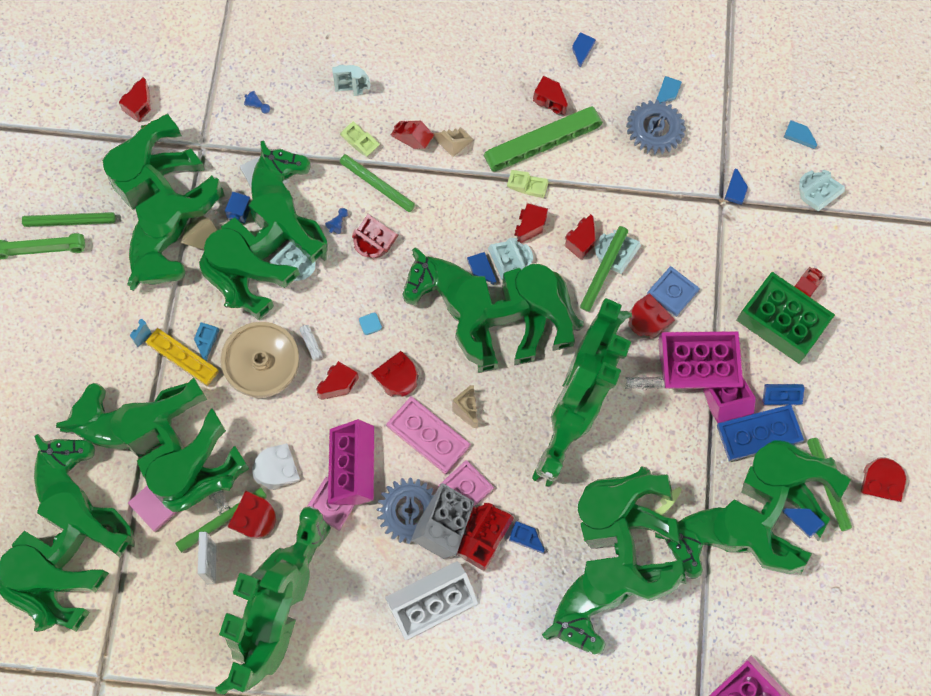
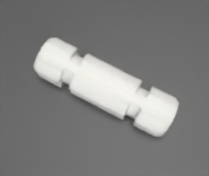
(310, 342)

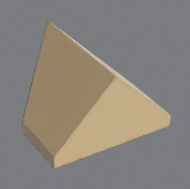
(453, 140)
(198, 232)
(465, 406)

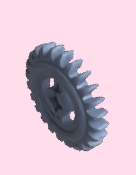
(655, 140)
(388, 511)

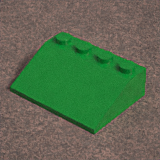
(785, 317)

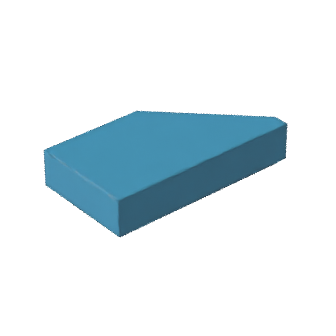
(668, 89)
(800, 134)
(141, 334)
(205, 339)

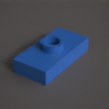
(783, 394)

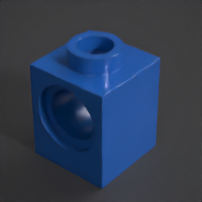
(238, 207)

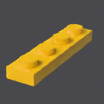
(182, 357)

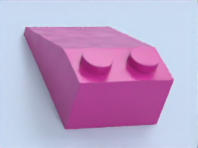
(730, 402)

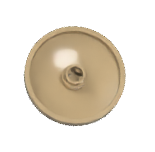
(260, 359)

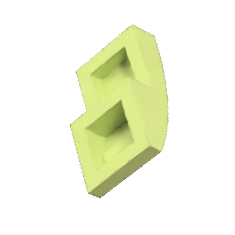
(358, 139)
(527, 184)
(667, 504)

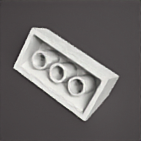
(431, 600)

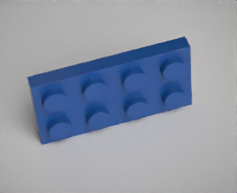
(748, 434)

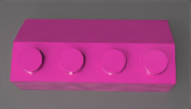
(351, 463)

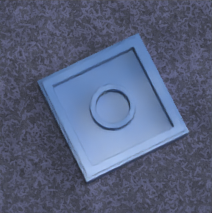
(673, 291)

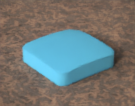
(370, 324)

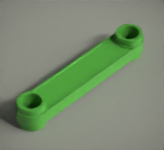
(74, 243)

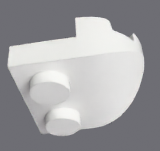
(275, 467)

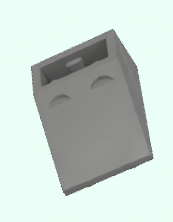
(443, 522)

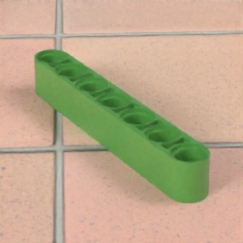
(542, 139)

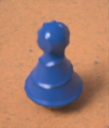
(253, 101)
(335, 224)

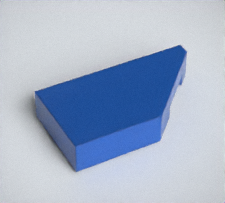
(582, 47)
(736, 189)
(480, 267)
(804, 520)
(526, 536)

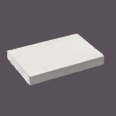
(207, 558)

